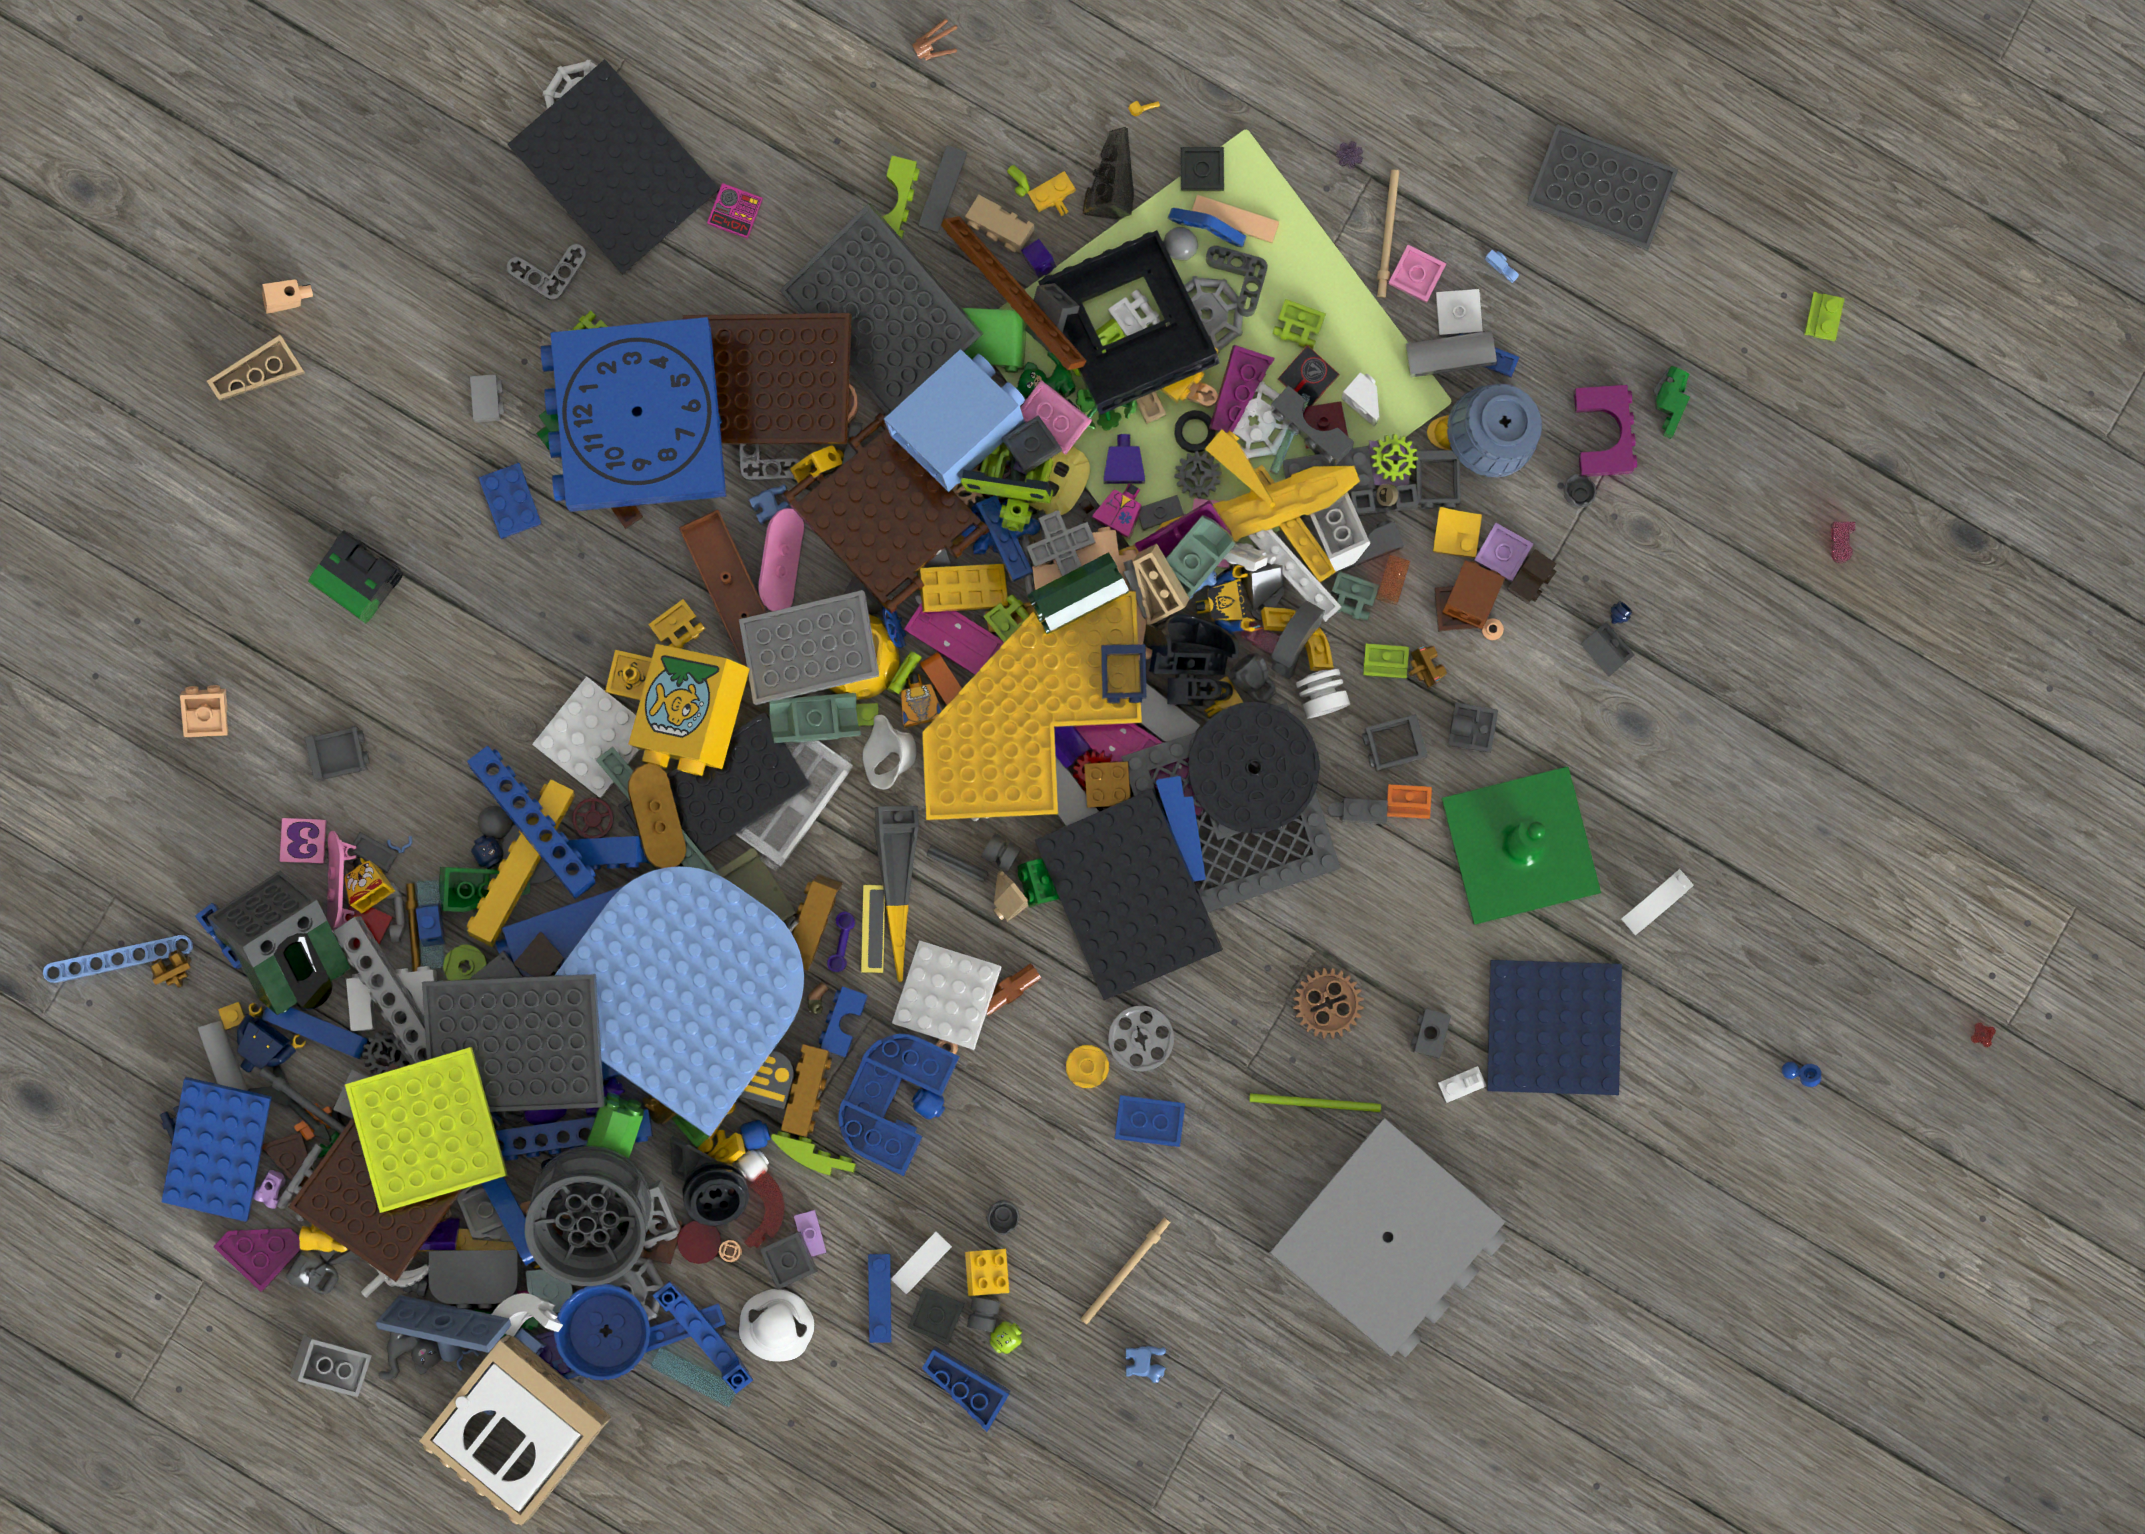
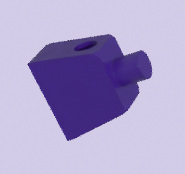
(1124, 463)

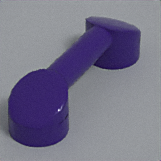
(846, 922)

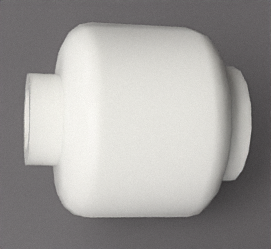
(752, 1164)

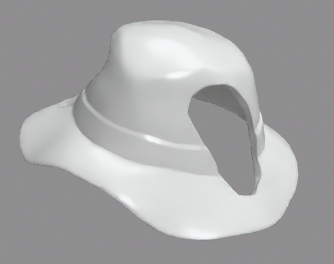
(881, 743)
(774, 1331)

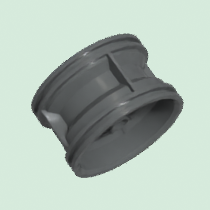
(586, 1174)

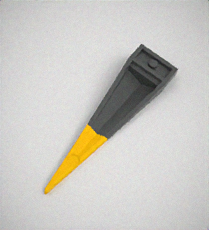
(896, 846)

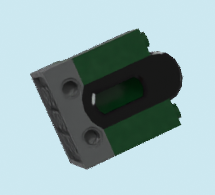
(282, 944)

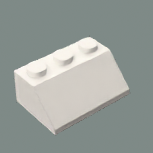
(1341, 532)

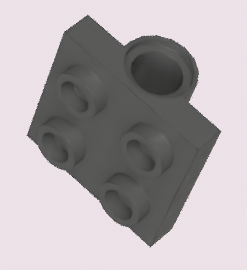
(1473, 727)

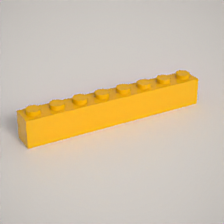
(517, 869)

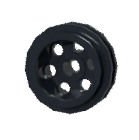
(714, 1181)

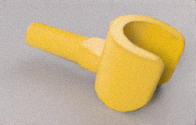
(1136, 109)

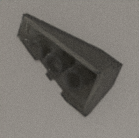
(1113, 183)

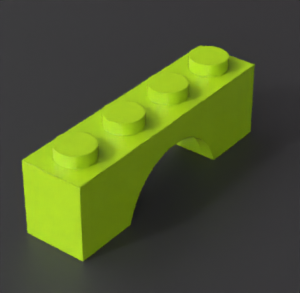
(901, 175)

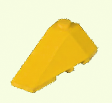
(1232, 456)

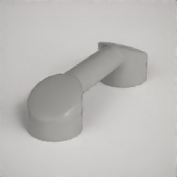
(397, 930)

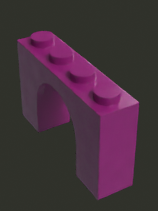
(1615, 402)

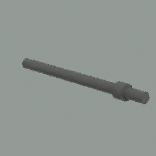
(280, 1085)

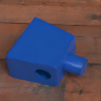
(430, 924)

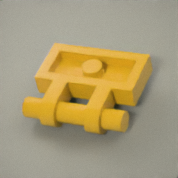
(672, 621)

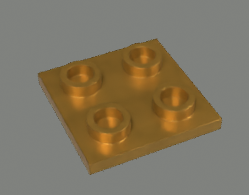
(1107, 783)

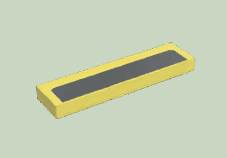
(873, 929)

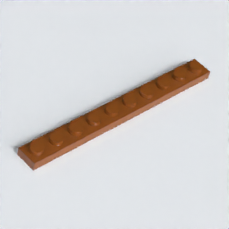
(1013, 293)

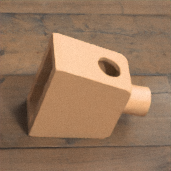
(275, 295)

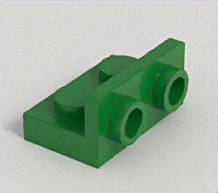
(1036, 882)

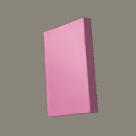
(1057, 413)

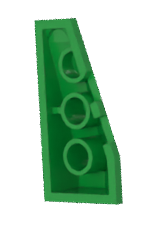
(464, 887)

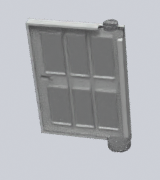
(784, 827)

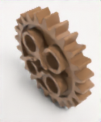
(1336, 1022)

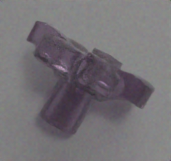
(1347, 158)

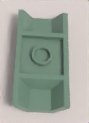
(1199, 553)
(813, 718)

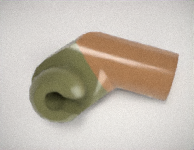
(814, 998)

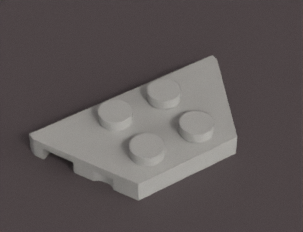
(481, 1215)

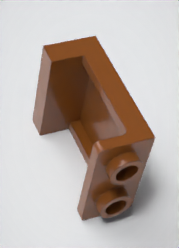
(1474, 594)

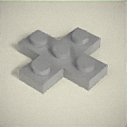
(1060, 543)

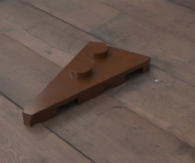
(288, 1154)

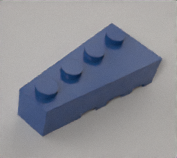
(608, 852)

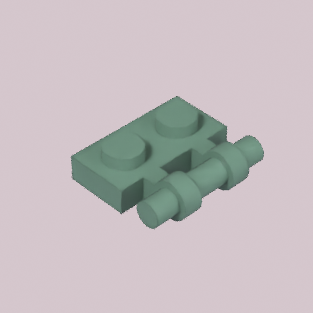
(1355, 589)

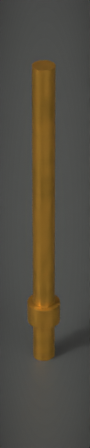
(411, 905)

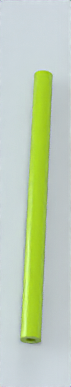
(1312, 1102)

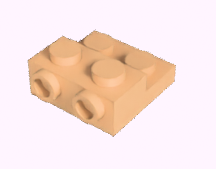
(204, 711)

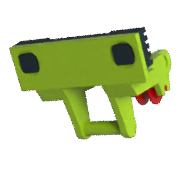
(991, 479)

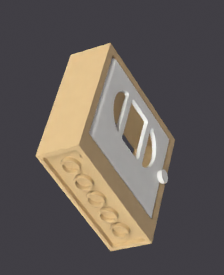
(537, 1403)

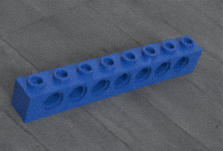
(575, 884)
(552, 1131)

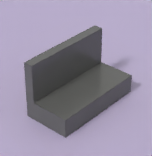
(1607, 649)

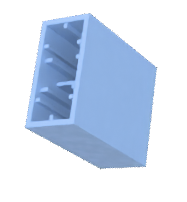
(956, 418)

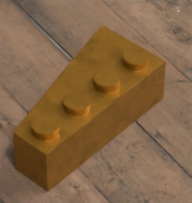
(814, 915)
(806, 1090)

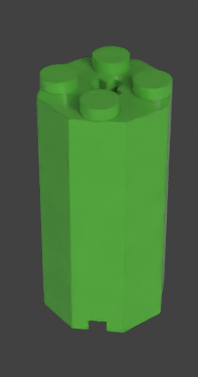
(616, 1125)

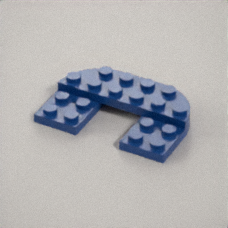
(874, 1089)

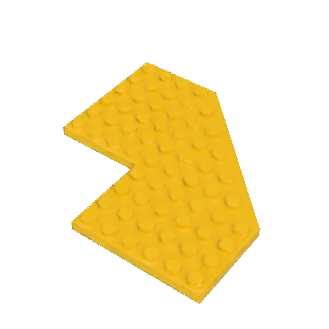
(997, 738)

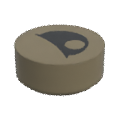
(1387, 495)

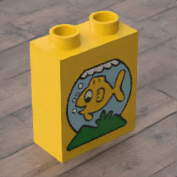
(688, 709)

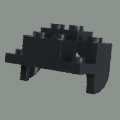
(1179, 646)

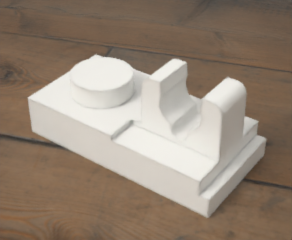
(1462, 1084)

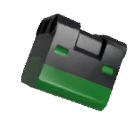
(355, 577)

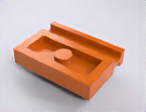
(1409, 801)

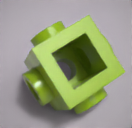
(1015, 514)

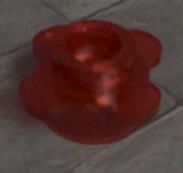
(1989, 1032)

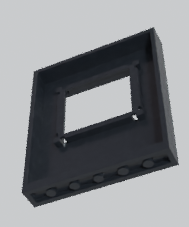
(1150, 356)

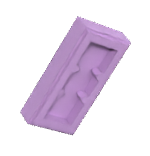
(809, 1227)

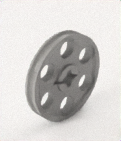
(1134, 1047)

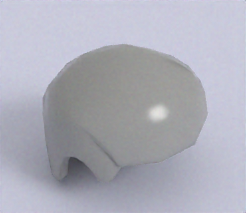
(1181, 243)

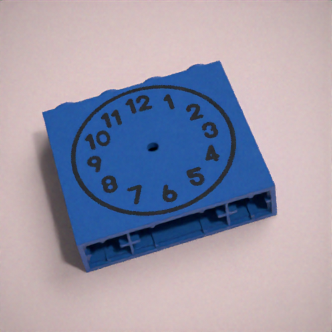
(634, 414)

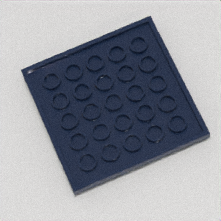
(1554, 1027)

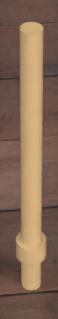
(1383, 274)
(1152, 1237)

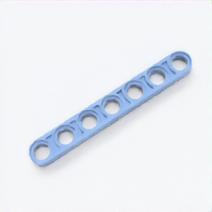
(107, 963)

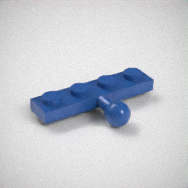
(1006, 540)

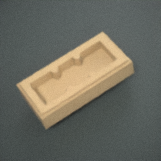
(1150, 407)

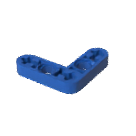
(1207, 222)

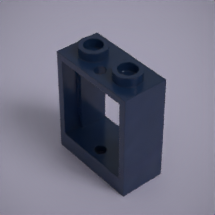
(1119, 650)

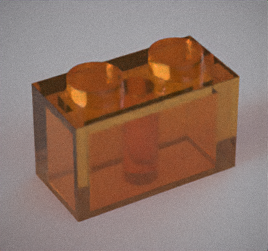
(1393, 580)

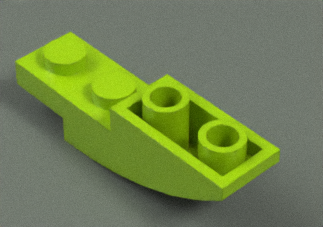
(803, 1152)

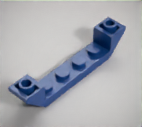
(705, 1335)

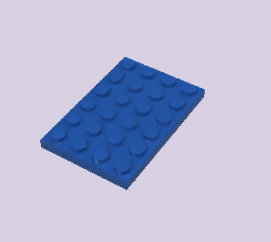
(216, 1149)

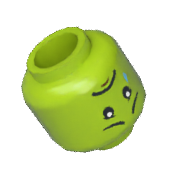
(1006, 1337)

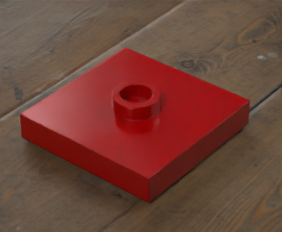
(375, 920)

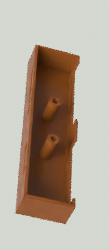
(723, 574)

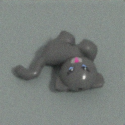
(423, 1353)

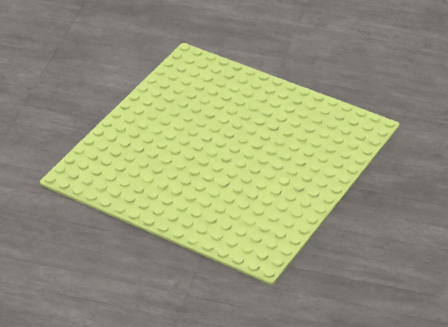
(1300, 268)

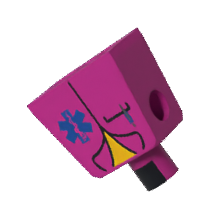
(1120, 511)

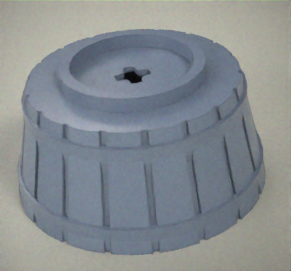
(1484, 442)

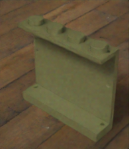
(756, 880)

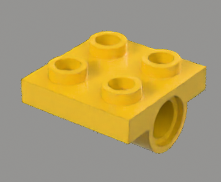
(987, 1272)

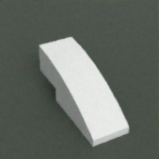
(921, 1262)

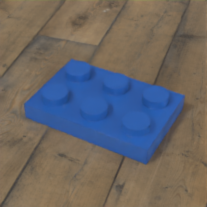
(510, 500)
(1149, 1121)

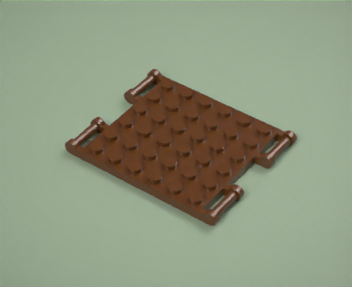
(884, 515)

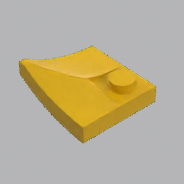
(1457, 533)

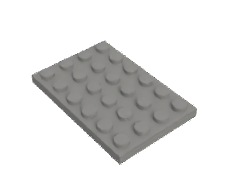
(809, 647)

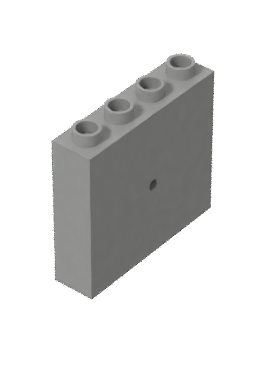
(1389, 1239)

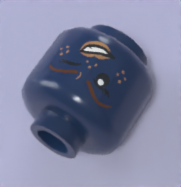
(487, 851)

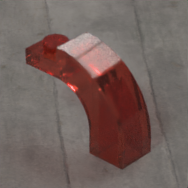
(774, 1204)

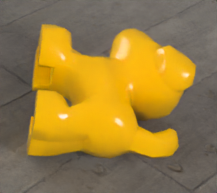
(314, 1239)

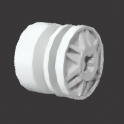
(1322, 693)

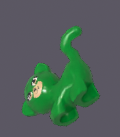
(1060, 379)

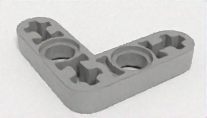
(547, 281)
(754, 460)

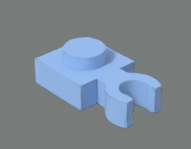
(1498, 262)

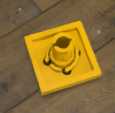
(622, 662)

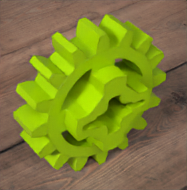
(1394, 448)

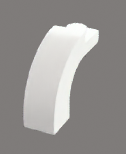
(1657, 902)
(524, 1306)

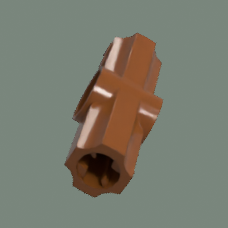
(1012, 988)

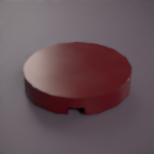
(699, 1242)

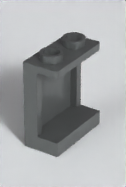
(1055, 305)
(337, 753)

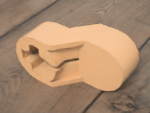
(1206, 397)

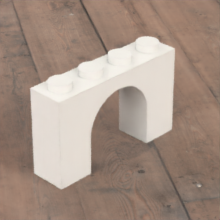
(362, 1006)

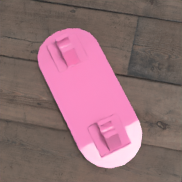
(781, 559)
(337, 855)

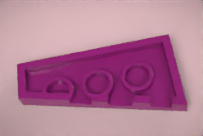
(1238, 387)

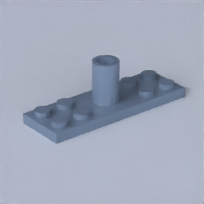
(444, 1324)

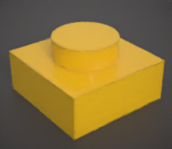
(231, 1015)

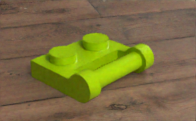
(905, 669)

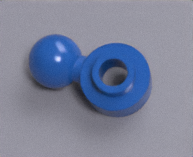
(1791, 1070)

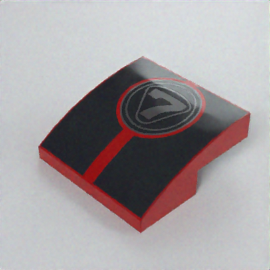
(1309, 375)

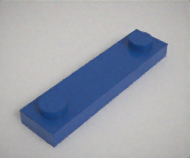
(879, 1298)

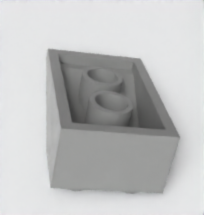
(330, 1365)

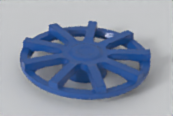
(894, 627)

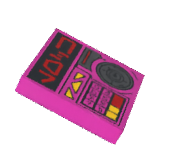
(735, 211)

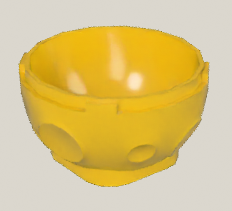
(888, 664)

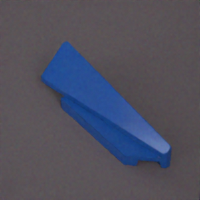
(1183, 823)

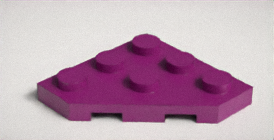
(259, 1253)

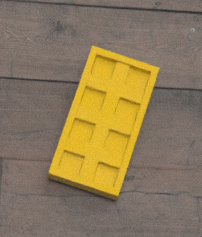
(963, 587)

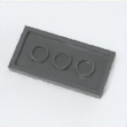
(1357, 457)

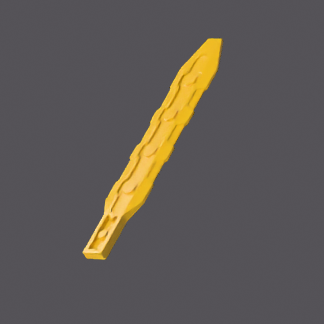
(1293, 497)

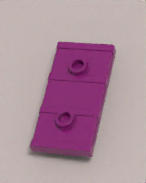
(1172, 534)

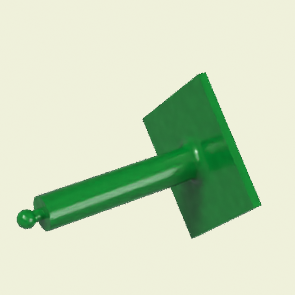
(1521, 845)

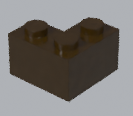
(1532, 575)

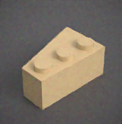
(999, 224)
(1158, 584)

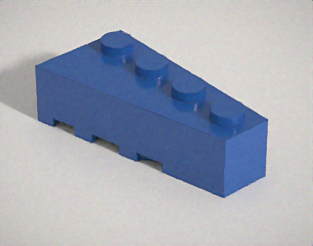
(967, 1386)

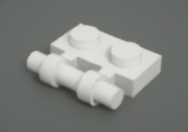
(1128, 318)
(1249, 557)

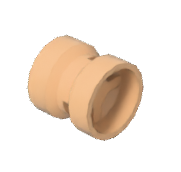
(733, 1251)

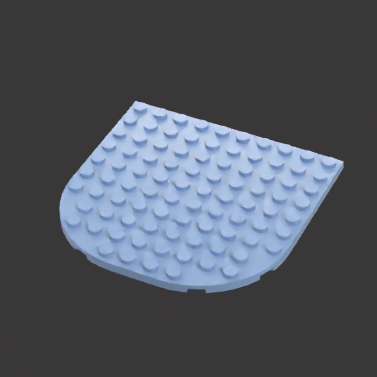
(690, 988)

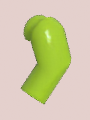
(1021, 179)

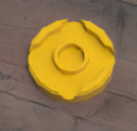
(1087, 1066)

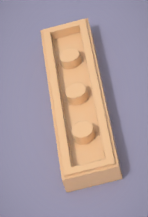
(1239, 219)

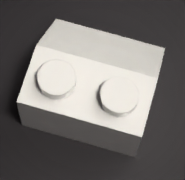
(1363, 397)

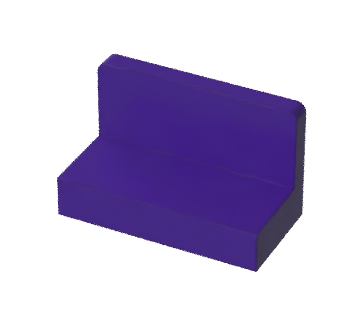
(1069, 744)

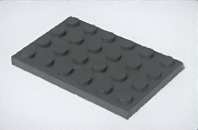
(1602, 187)

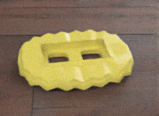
(1069, 486)

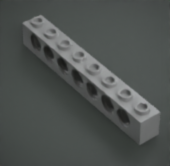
(392, 984)

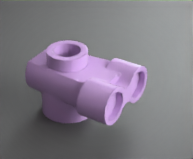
(270, 1188)

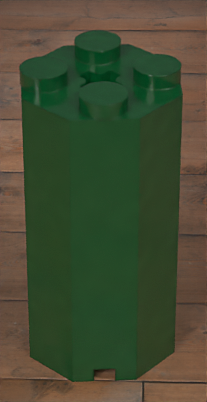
(1078, 593)

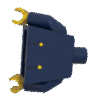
(261, 1043)

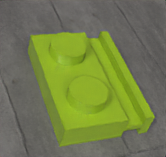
(1824, 316)
(1386, 661)

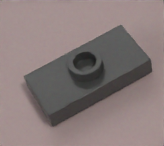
(1160, 512)

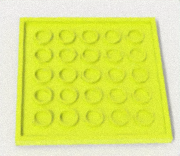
(426, 1130)

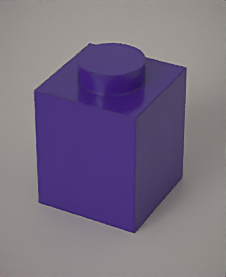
(1039, 258)

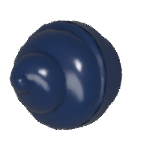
(1620, 613)

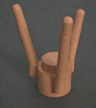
(923, 45)

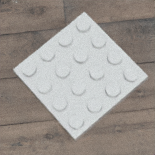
(584, 731)
(946, 995)

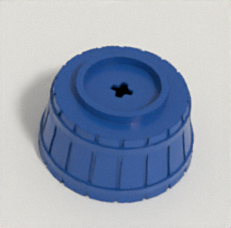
(580, 1336)

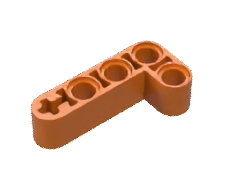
(941, 677)

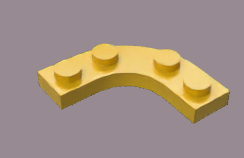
(1317, 645)

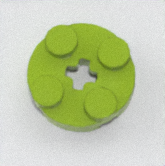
(459, 955)

